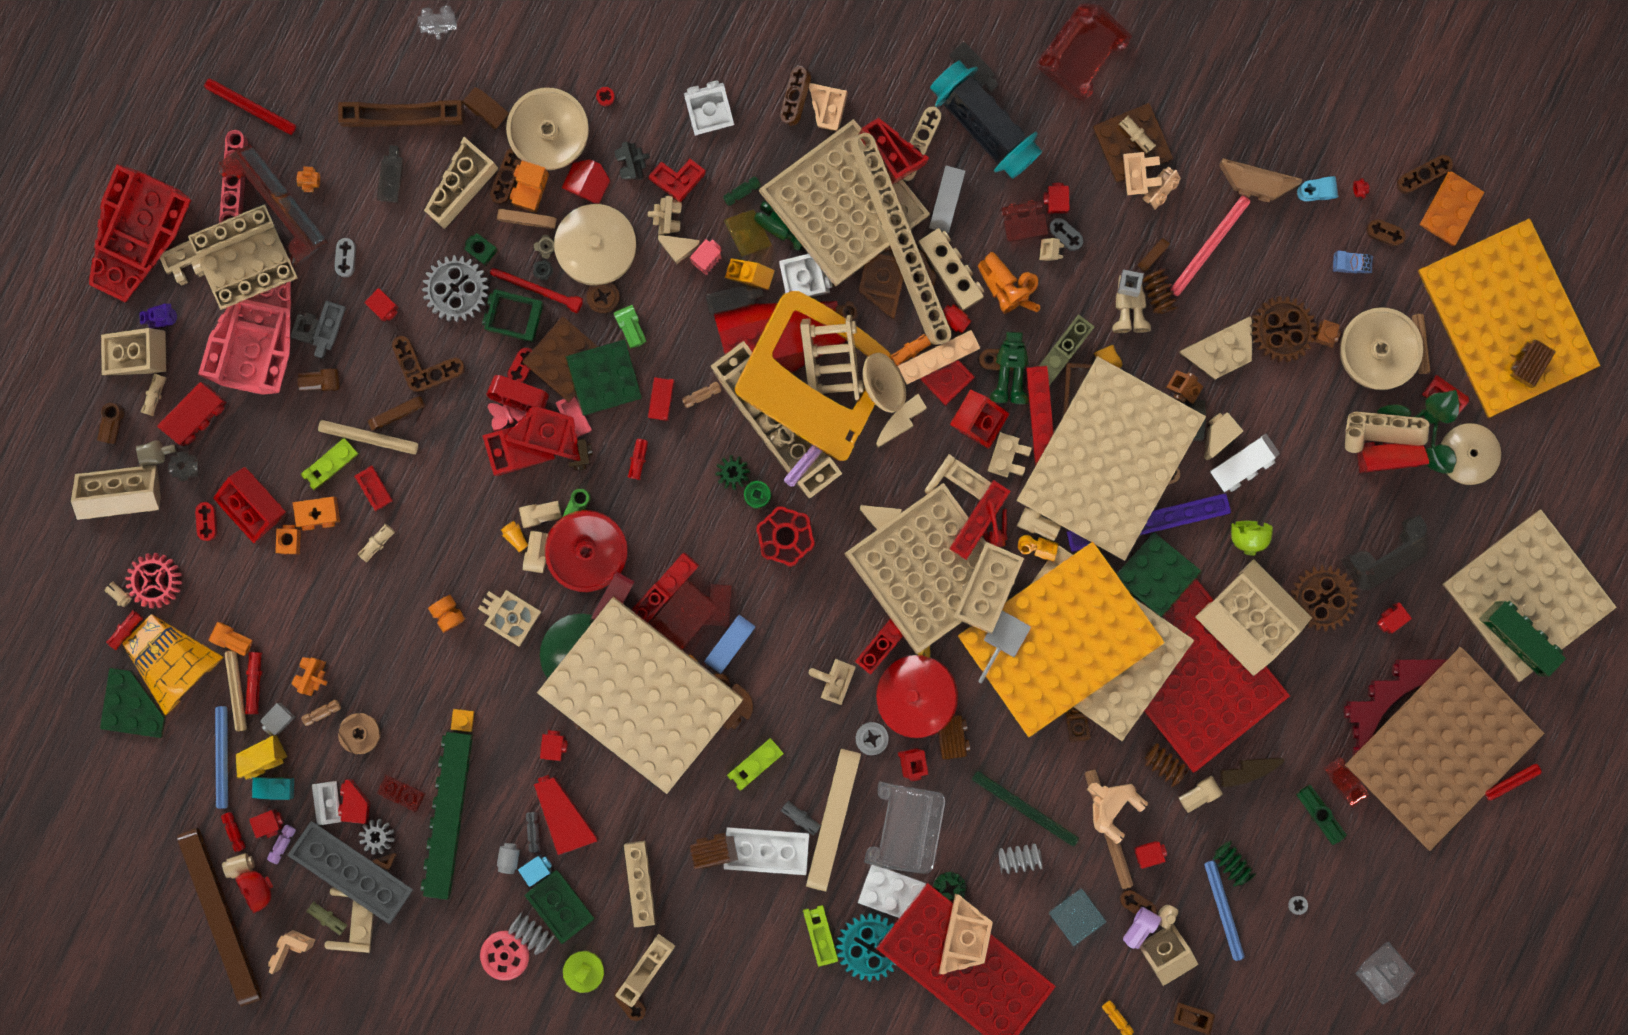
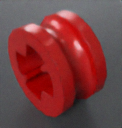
(604, 90)

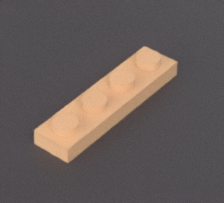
(938, 357)

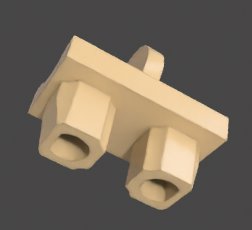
(662, 215)

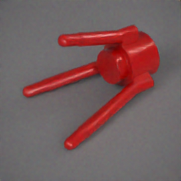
(997, 537)

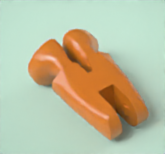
(1002, 282)

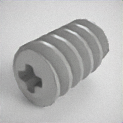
(1020, 858)
(530, 934)

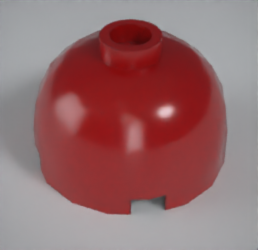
(255, 889)

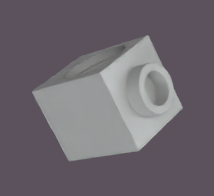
(276, 719)

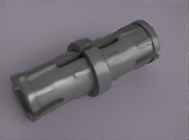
(800, 818)

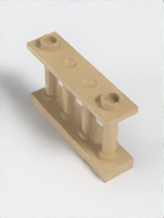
(811, 351)

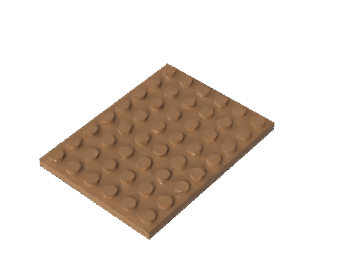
(1444, 749)

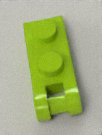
(330, 463)
(756, 763)
(820, 936)

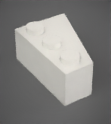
(1245, 463)

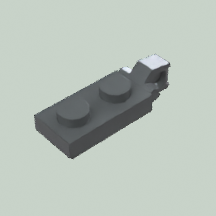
(328, 328)

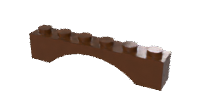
(422, 114)

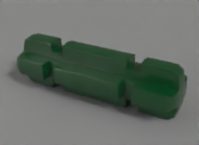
(741, 191)

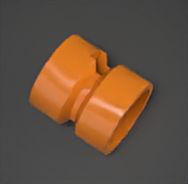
(446, 613)

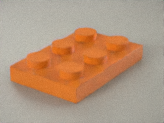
(1451, 208)

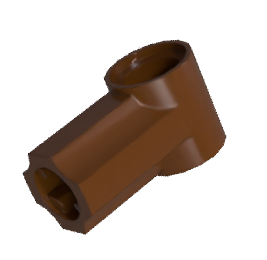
(324, 380)
(110, 426)

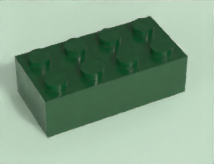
(1523, 638)

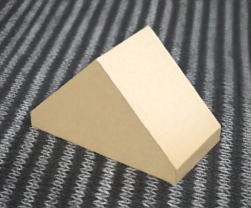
(678, 247)
(879, 515)

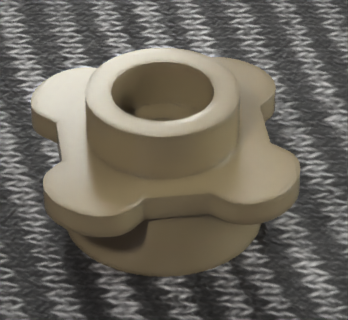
(545, 240)

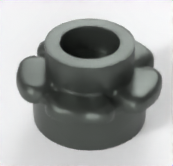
(542, 265)

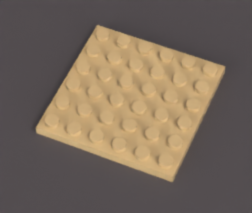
(831, 208)
(914, 570)
(1541, 578)

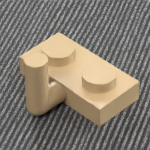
(836, 682)

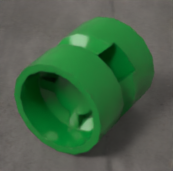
(757, 494)

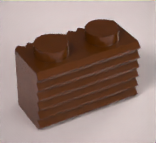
(1532, 362)
(952, 739)
(713, 852)

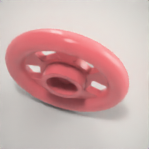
(492, 968)

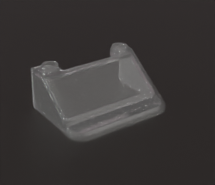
(909, 829)

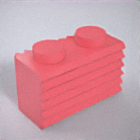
(706, 256)

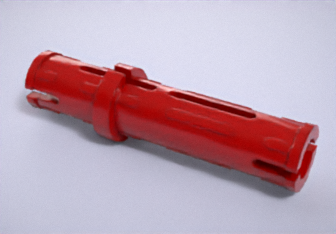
(253, 682)

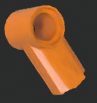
(226, 637)

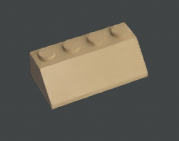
(116, 492)

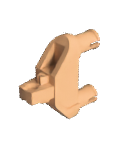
(1109, 803)

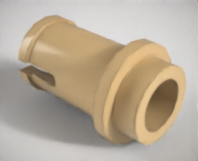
(119, 595)

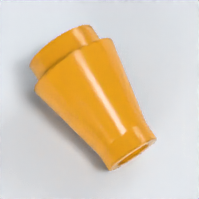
(514, 535)

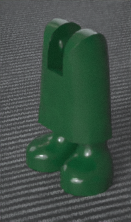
(775, 225)

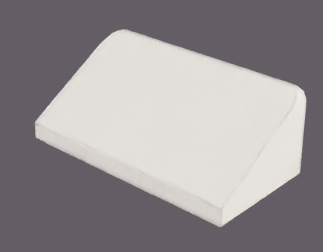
(326, 802)

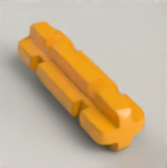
(1117, 1018)

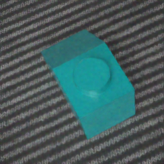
(273, 788)

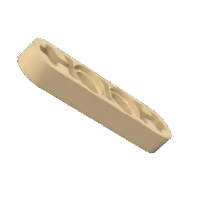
(920, 144)

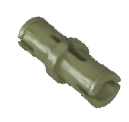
(326, 918)

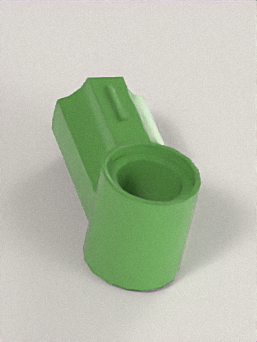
(628, 322)
(573, 505)

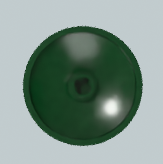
(561, 639)

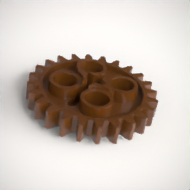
(1280, 311)
(1334, 614)

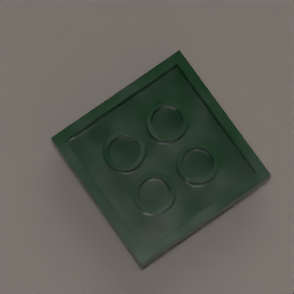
(603, 377)
(1158, 575)

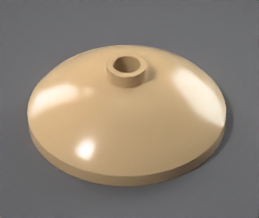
(884, 382)
(1471, 469)

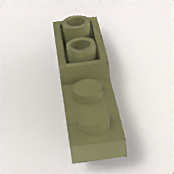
(1066, 346)

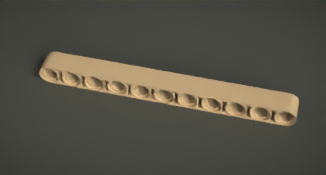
(893, 231)

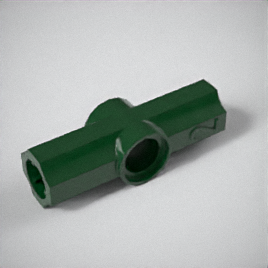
(1329, 824)

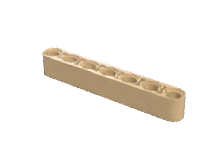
(833, 820)

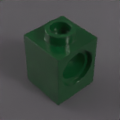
(488, 252)

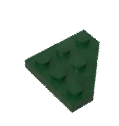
(130, 707)

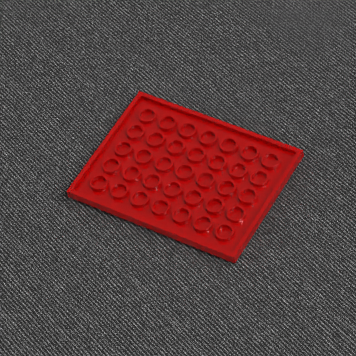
(1209, 692)

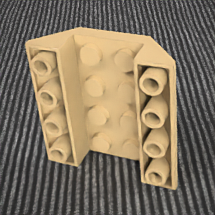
(242, 257)
(1254, 618)

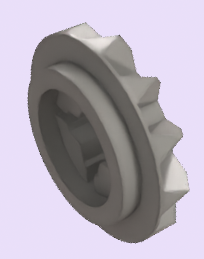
(875, 729)

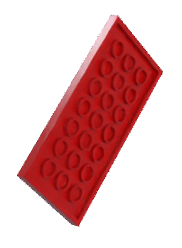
(989, 996)

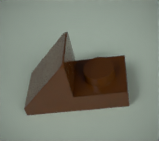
(1194, 1018)

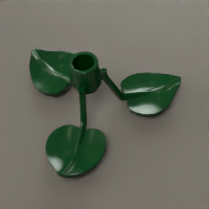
(1442, 407)

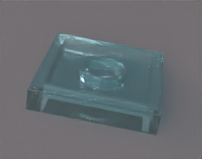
(1077, 917)

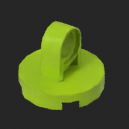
(583, 971)

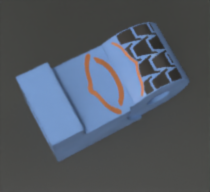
(1352, 262)

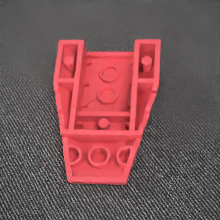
(251, 343)

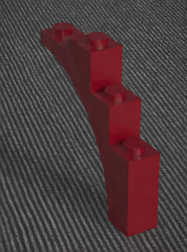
(1384, 693)

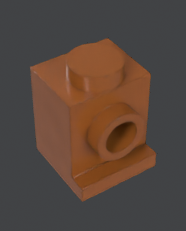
(1327, 333)

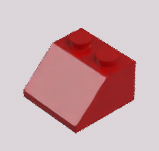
(979, 418)

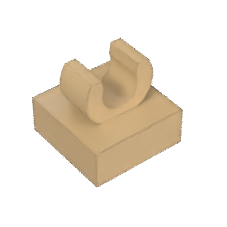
(1050, 249)

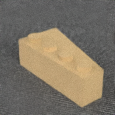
(460, 183)

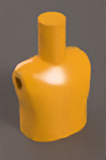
(1110, 355)

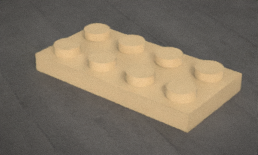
(988, 587)

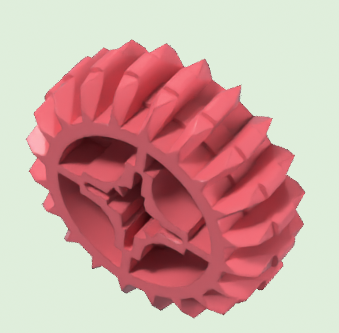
(147, 587)

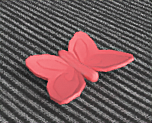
(503, 414)

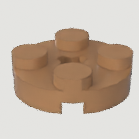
(358, 745)

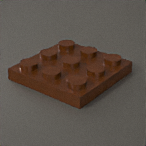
(1116, 141)
(549, 359)

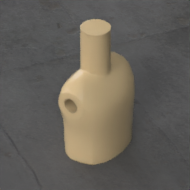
(1168, 916)

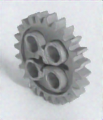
(469, 301)

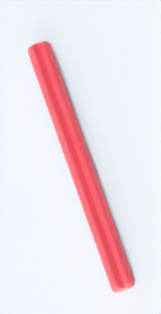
(1210, 245)

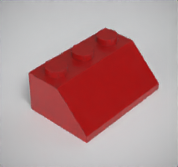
(192, 414)
(1390, 456)
(249, 504)

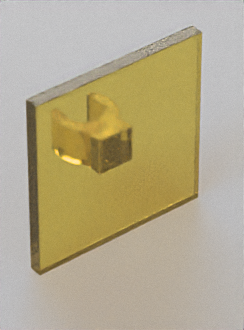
(747, 233)

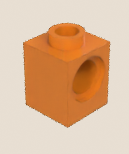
(294, 547)

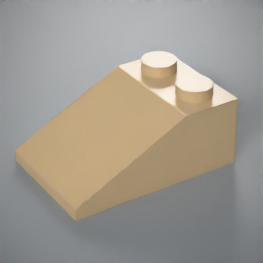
(133, 352)

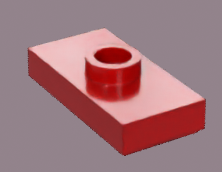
(373, 488)

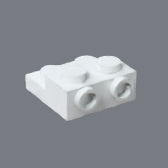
(708, 107)
(804, 276)

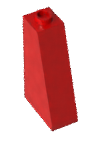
(562, 816)

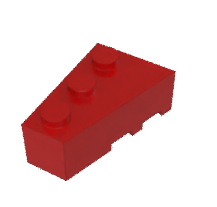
(897, 154)

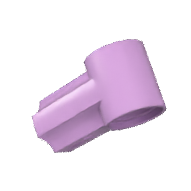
(1144, 923)

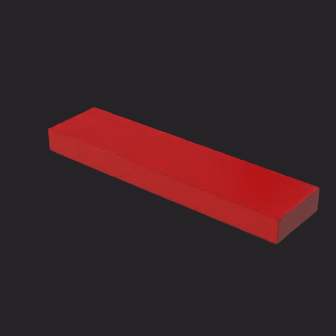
(979, 520)

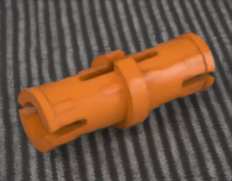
(910, 350)

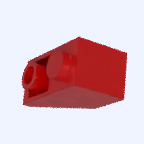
(355, 803)

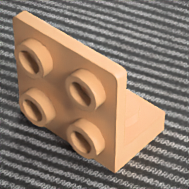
(293, 940)

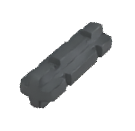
(533, 831)

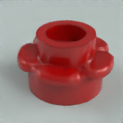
(1360, 188)

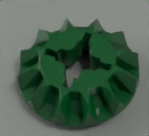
(953, 879)

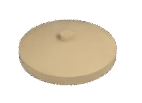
(547, 128)
(595, 244)
(1381, 348)

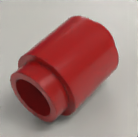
(956, 318)

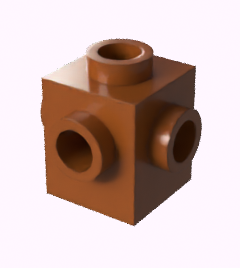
(1184, 387)

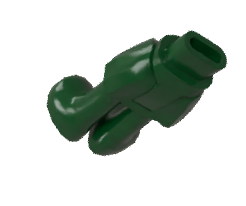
(1011, 354)

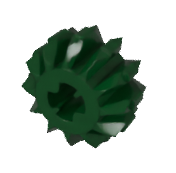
(739, 470)

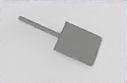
(1006, 636)

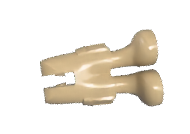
(1124, 304)

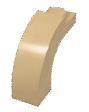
(645, 970)

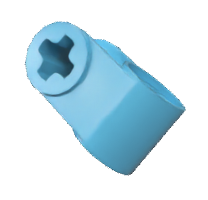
(1321, 189)

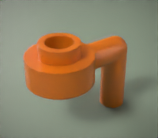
(1030, 281)

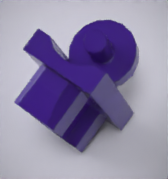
(158, 316)

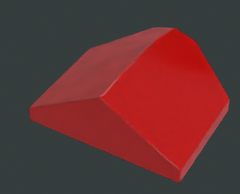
(587, 181)

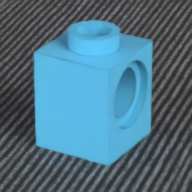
(535, 870)

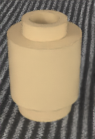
(238, 865)

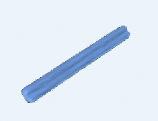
(221, 740)
(1224, 910)

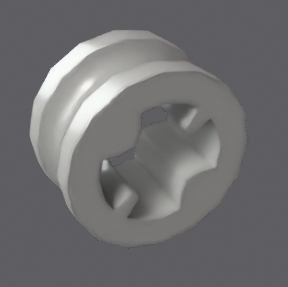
(1304, 903)

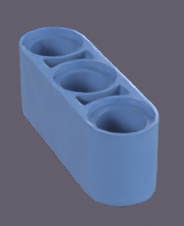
(729, 644)

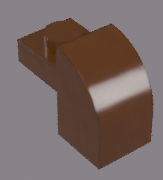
(745, 708)

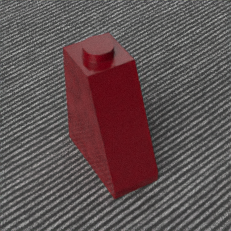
(618, 588)

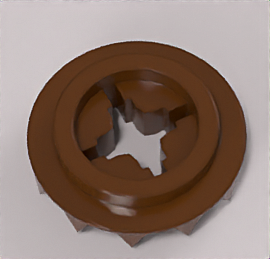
(600, 306)

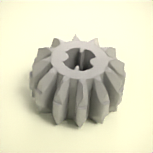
(369, 836)

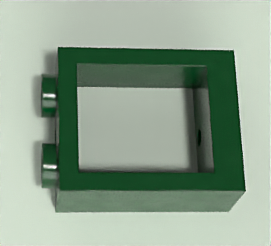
(493, 302)

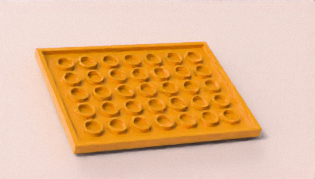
(1498, 300)
(1078, 640)

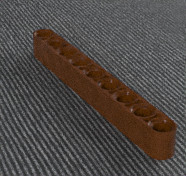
(219, 917)

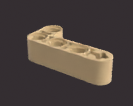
(1384, 428)

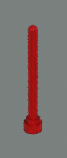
(574, 303)

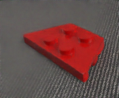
(546, 432)

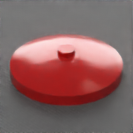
(585, 550)
(917, 696)

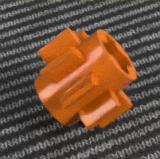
(308, 179)

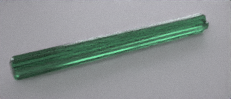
(1025, 808)

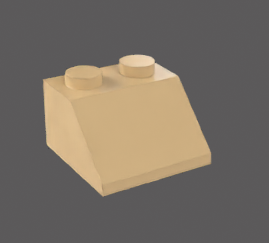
(1220, 433)
(1168, 954)

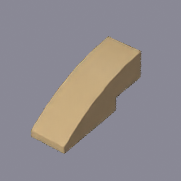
(901, 421)

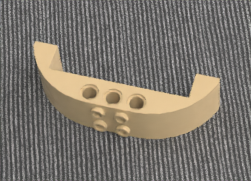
(781, 441)

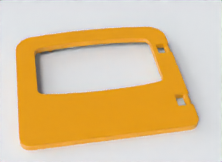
(792, 401)

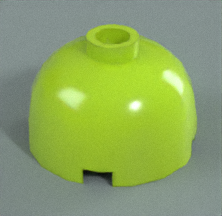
(1251, 536)

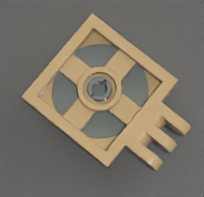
(510, 616)

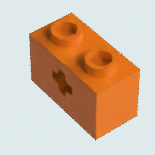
(304, 509)

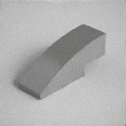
(947, 199)

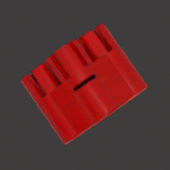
(791, 553)

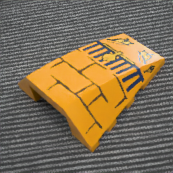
(168, 660)

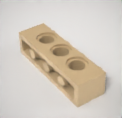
(963, 299)
(640, 884)

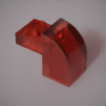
(1345, 782)

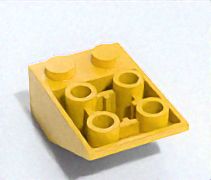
(260, 757)

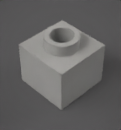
(1133, 278)

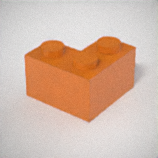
(530, 186)

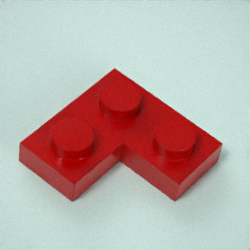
(679, 183)

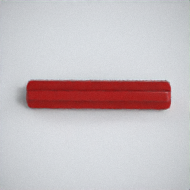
(1513, 782)

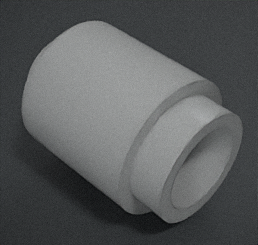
(508, 858)

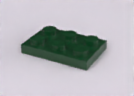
(559, 906)

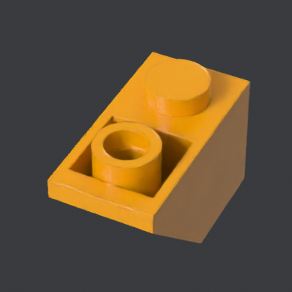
(749, 273)

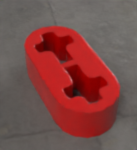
(517, 364)
(211, 521)

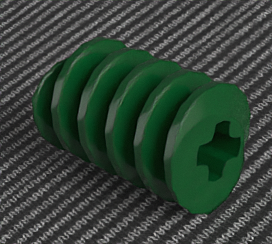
(1233, 865)

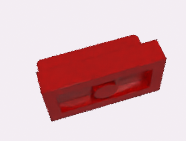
(661, 399)

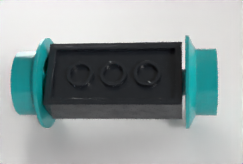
(985, 119)

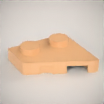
(828, 106)

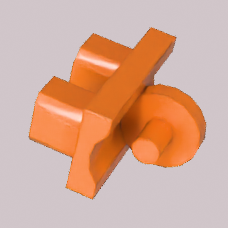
(312, 677)

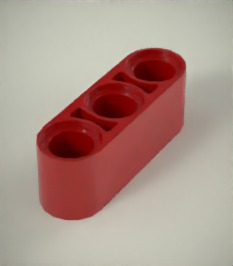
(516, 394)

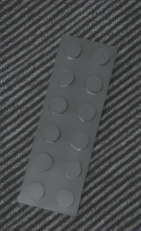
(350, 872)

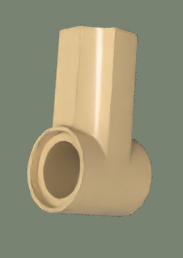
(536, 514)
(1035, 523)
(535, 556)
(1206, 791)

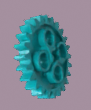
(859, 963)

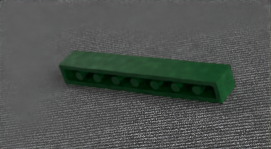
(448, 815)

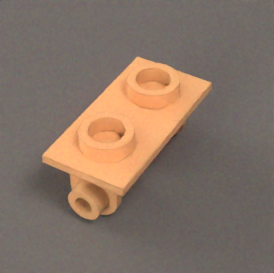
(1158, 195)

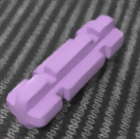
(281, 844)

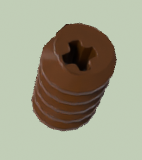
(1159, 292)
(1165, 765)

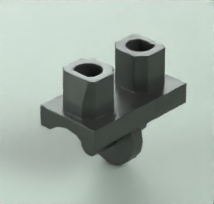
(635, 161)

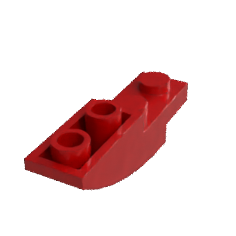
(665, 587)
(879, 647)

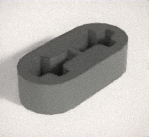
(1069, 230)

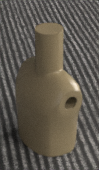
(153, 452)

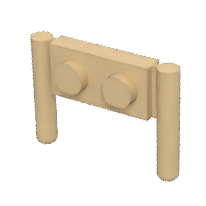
(961, 476)
(360, 929)

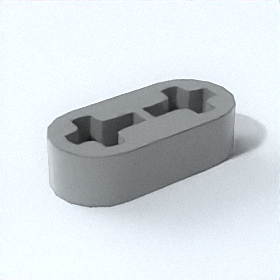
(350, 258)

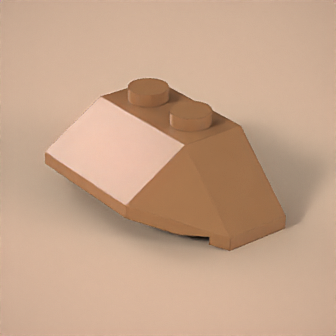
(1257, 181)

